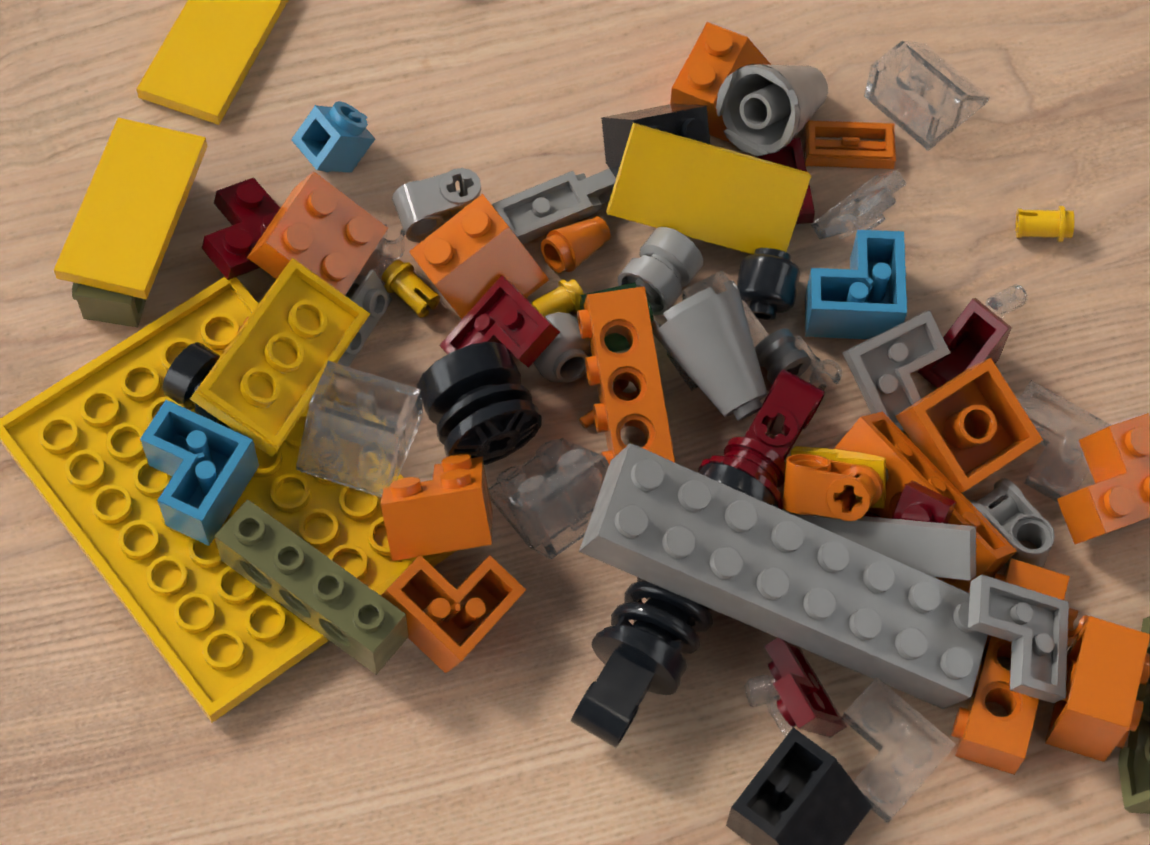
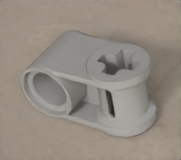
(433, 201)
(1017, 521)

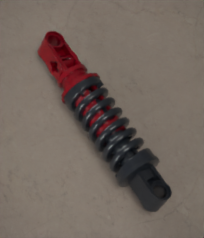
(650, 650)

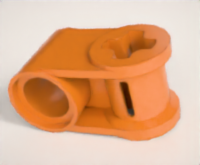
(821, 487)

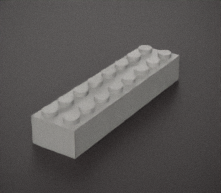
(785, 577)

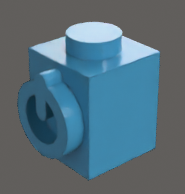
(334, 137)

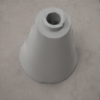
(769, 104)
(716, 349)

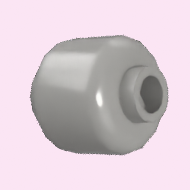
(566, 353)

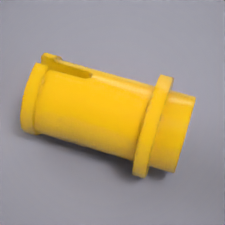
(1045, 223)
(409, 287)
(561, 299)

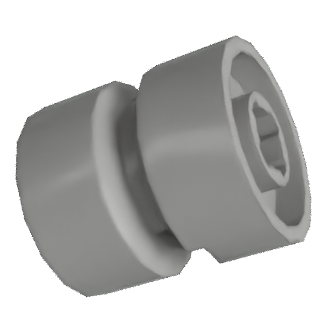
(665, 266)

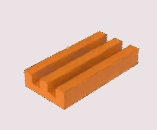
(850, 151)

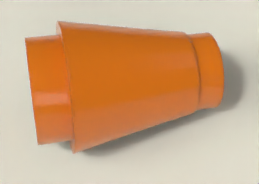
(573, 244)

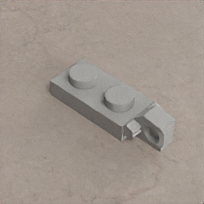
(555, 203)

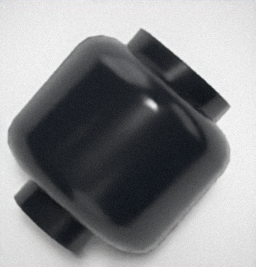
(768, 282)

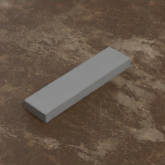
(925, 546)

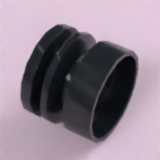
(479, 402)

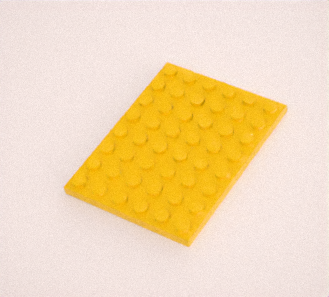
(91, 470)

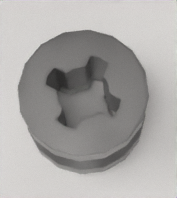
(779, 353)

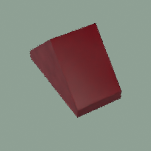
(971, 339)

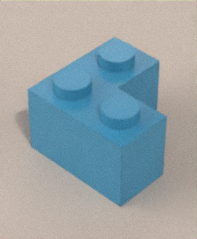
(862, 298)
(206, 466)

